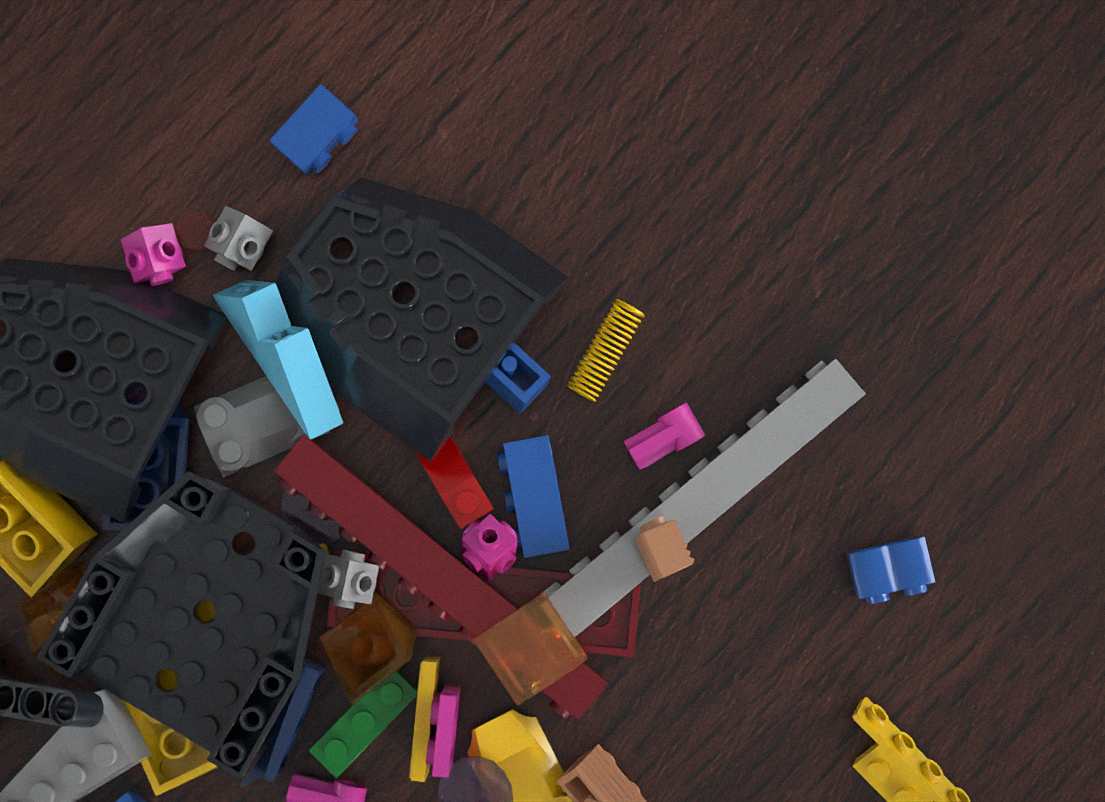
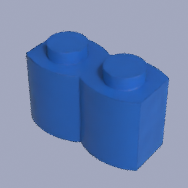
(891, 568)

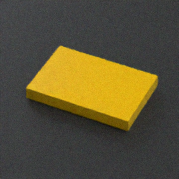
(423, 729)

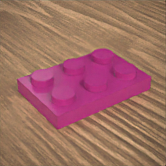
(442, 742)

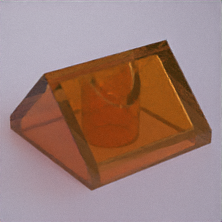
(368, 646)

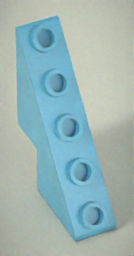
(282, 352)

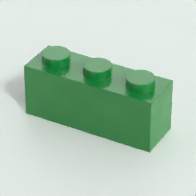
(364, 722)

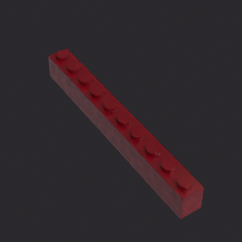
(416, 557)

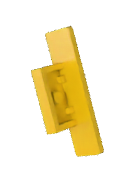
(896, 764)

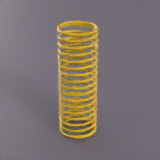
(571, 385)

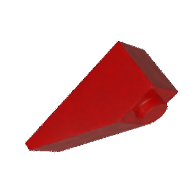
(457, 484)

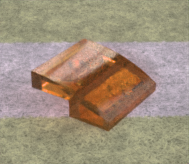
(530, 649)

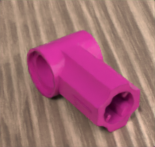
(670, 433)
(312, 789)

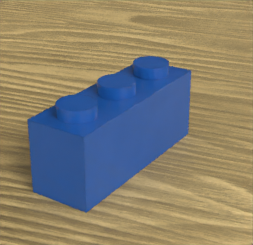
(534, 496)

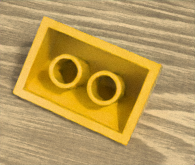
(37, 531)

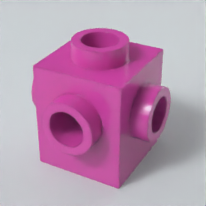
(153, 254)
(489, 547)

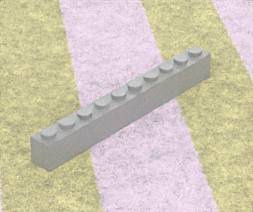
(709, 492)

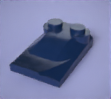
(163, 469)
(288, 724)

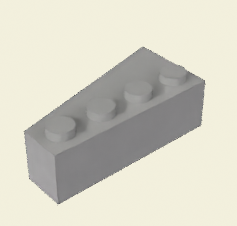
(81, 758)

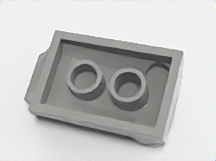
(247, 426)

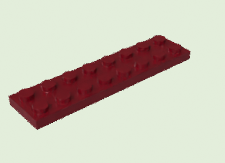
(608, 635)

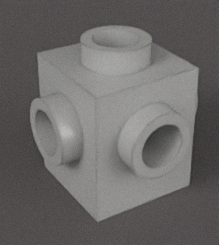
(237, 239)
(348, 579)

